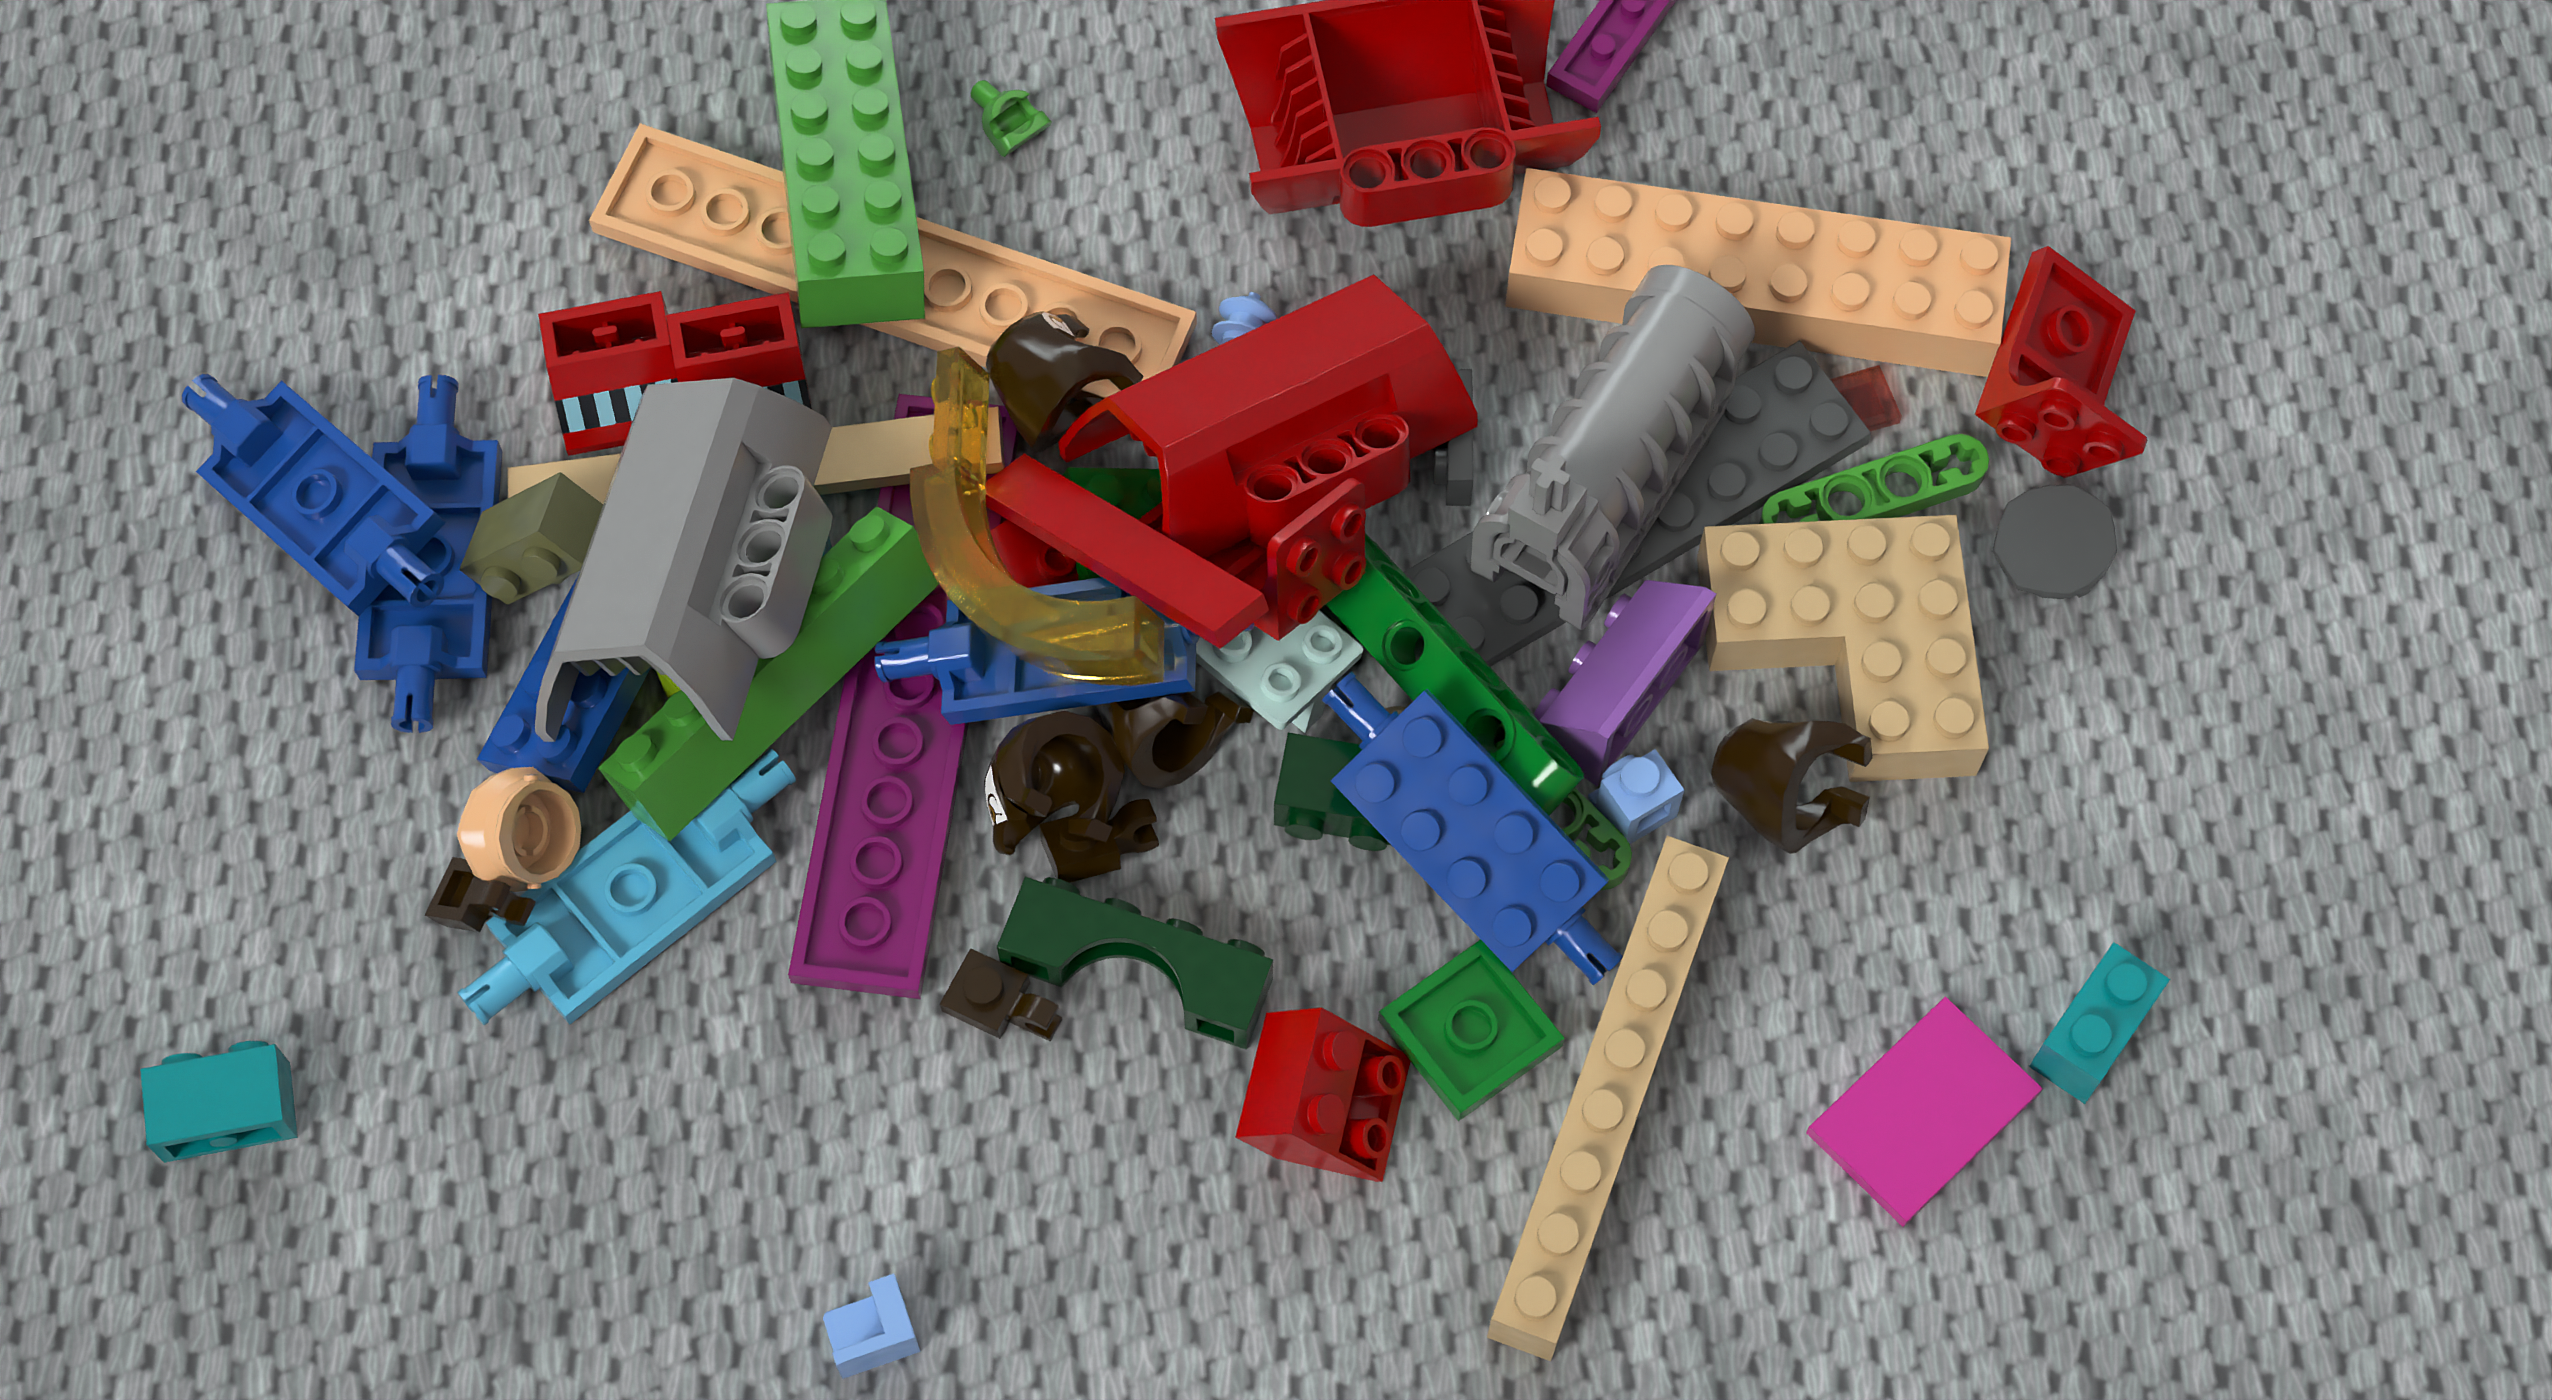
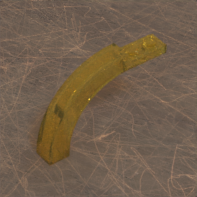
(1072, 639)

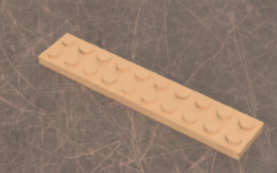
(735, 224)

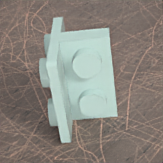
(1284, 676)

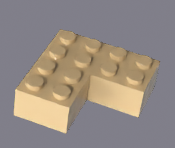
(1878, 605)

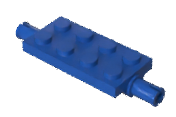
(317, 494)
(453, 632)
(991, 682)
(585, 732)
(1470, 830)

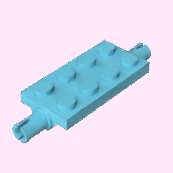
(628, 900)

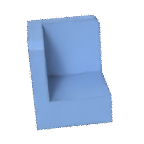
(871, 1329)

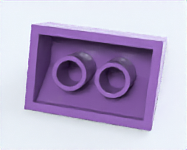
(1626, 672)

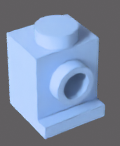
(1638, 795)

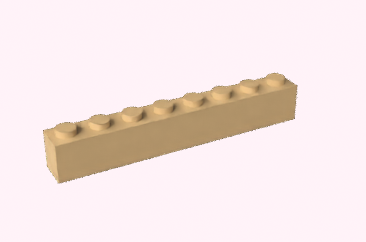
(1607, 1100)

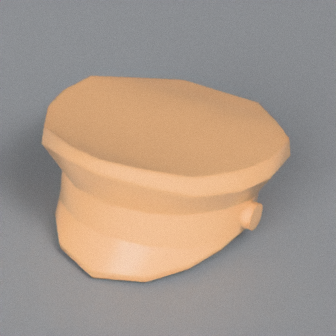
(519, 829)

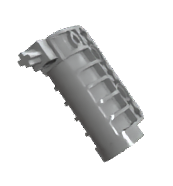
(1618, 443)

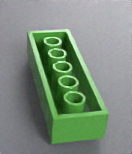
(845, 163)

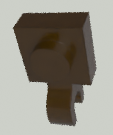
(1081, 858)
(467, 901)
(994, 994)

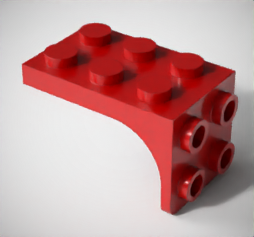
(2058, 369)
(1303, 561)

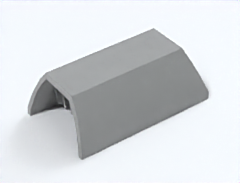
(698, 548)

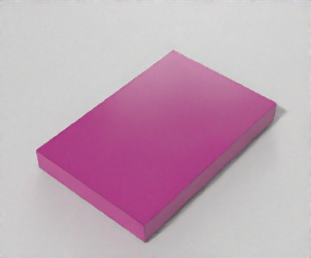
(1924, 1111)

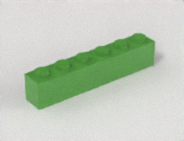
(858, 596)

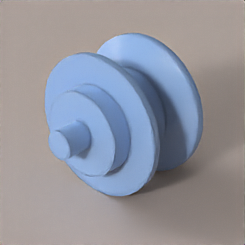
(1241, 316)

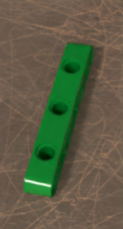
(1388, 619)

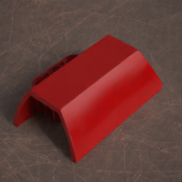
(1397, 104)
(1288, 416)

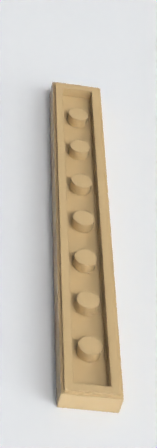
(853, 458)

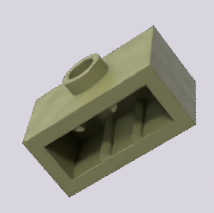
(532, 539)

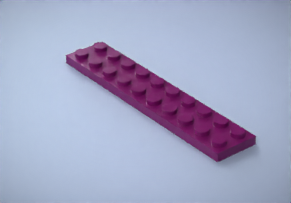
(885, 806)

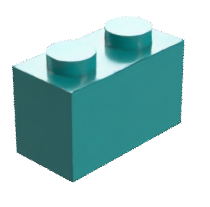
(2099, 1022)
(218, 1101)

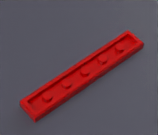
(1125, 551)

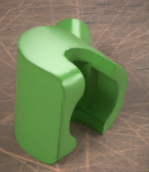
(1008, 116)

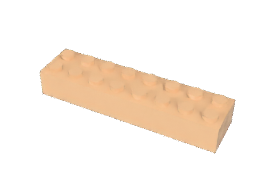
(1798, 271)

